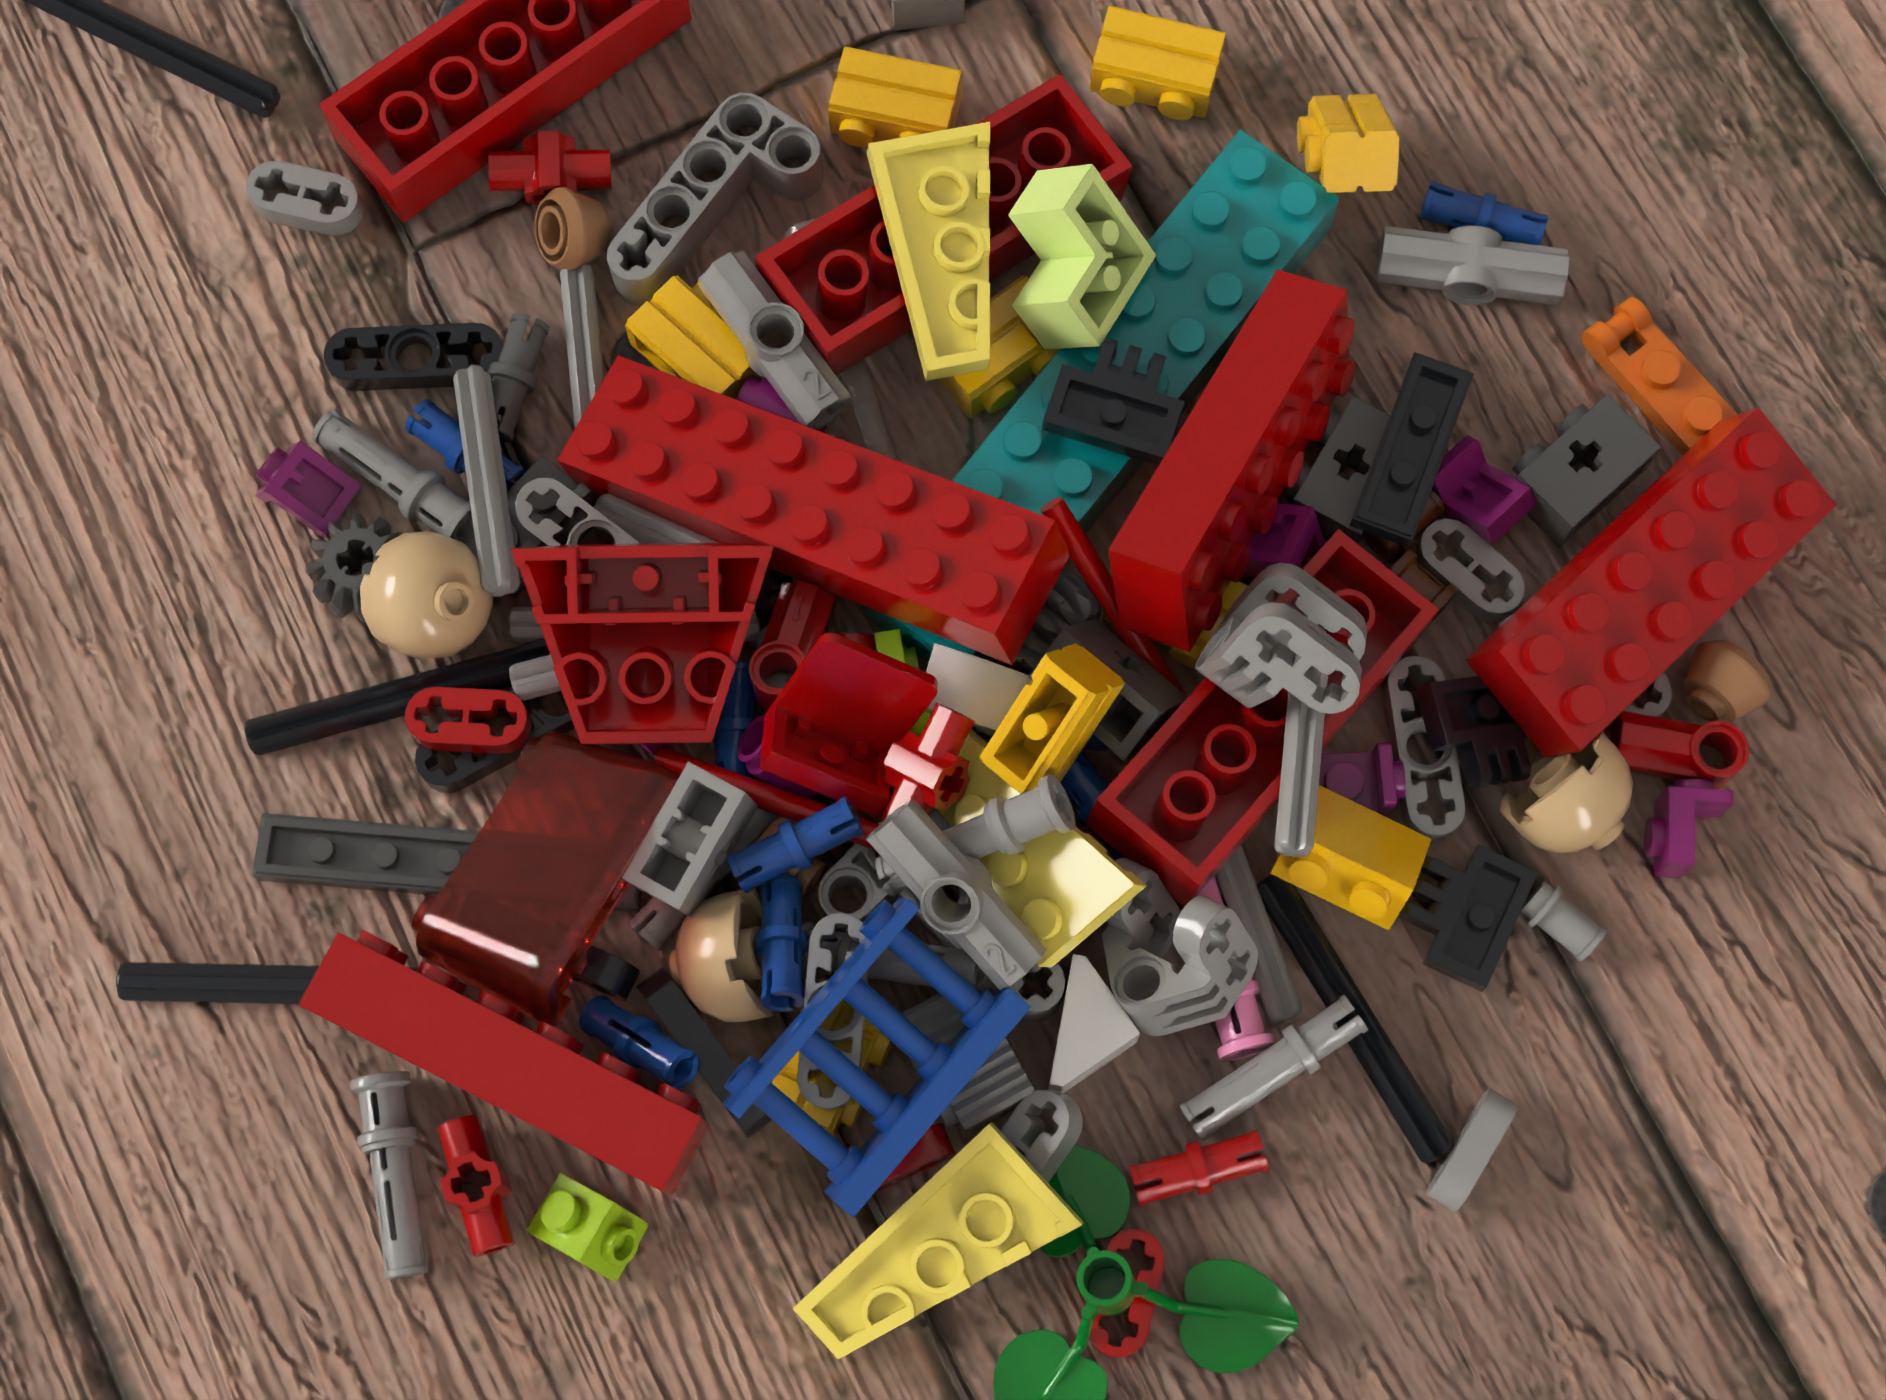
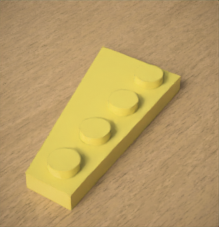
(939, 233)
(1059, 881)
(950, 1234)

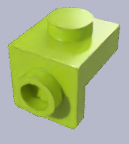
(588, 1227)

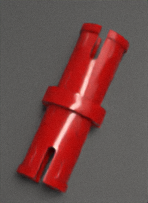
(1198, 1168)

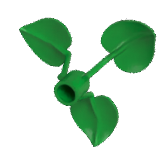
(1229, 1308)

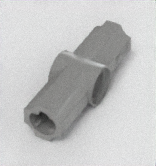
(1472, 265)
(755, 311)
(982, 928)

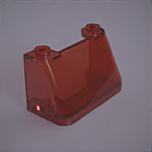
(543, 873)

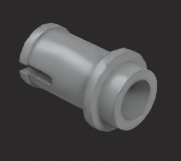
(1562, 920)

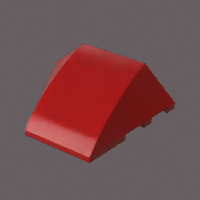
(644, 632)

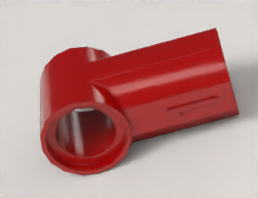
(795, 626)
(1672, 747)

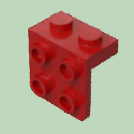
(841, 720)

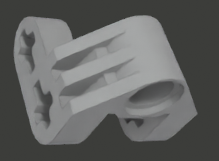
(1252, 643)
(1207, 937)

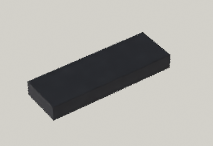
(1411, 449)

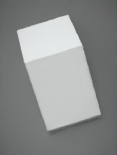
(1090, 1029)

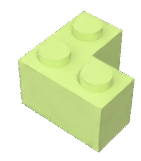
(1087, 257)

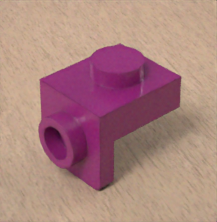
(1480, 493)
(1671, 832)

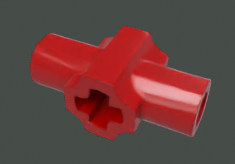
(547, 164)
(930, 763)
(466, 1152)

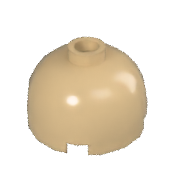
(425, 596)
(1573, 799)
(719, 959)

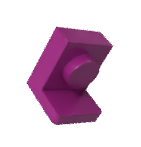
(306, 486)
(1290, 539)
(1365, 777)

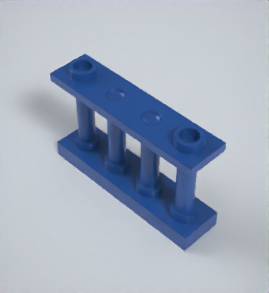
(898, 1119)

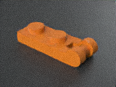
(1656, 375)

